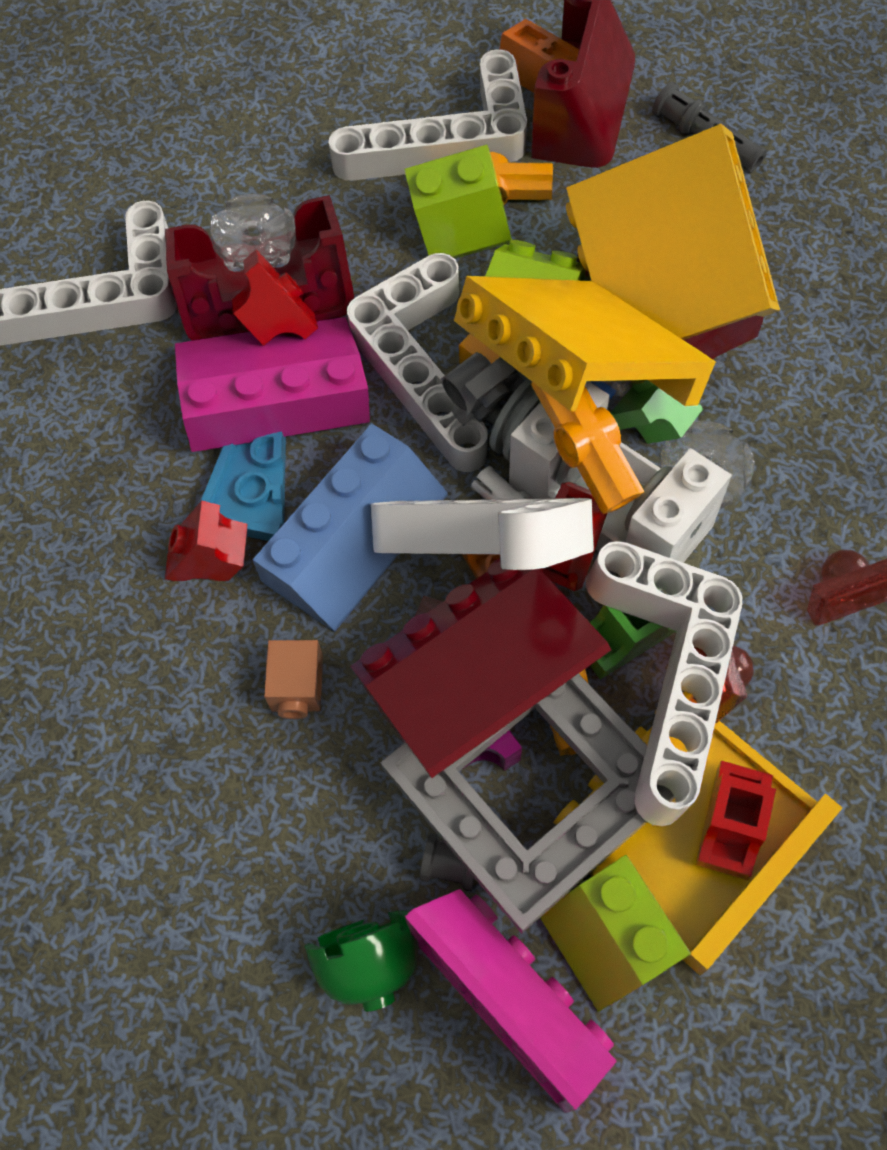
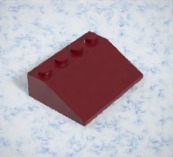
(477, 662)

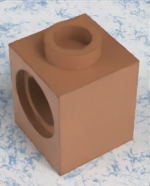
(294, 677)

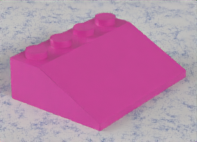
(292, 384)
(512, 998)

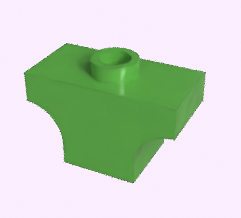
(654, 413)
(626, 636)

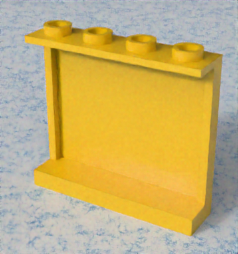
(676, 235)
(577, 334)
(702, 902)

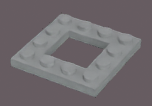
(537, 878)

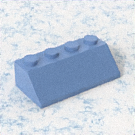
(325, 548)

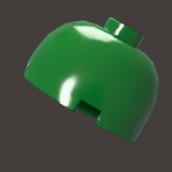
(365, 961)

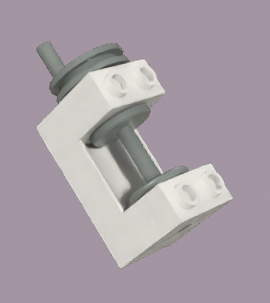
(666, 519)

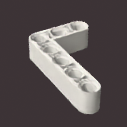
(395, 145)
(97, 300)
(381, 326)
(520, 530)
(687, 670)

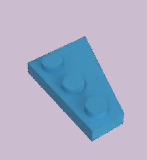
(251, 484)

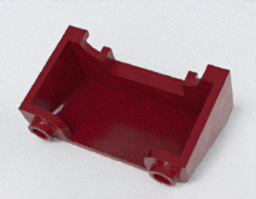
(584, 100)
(207, 287)

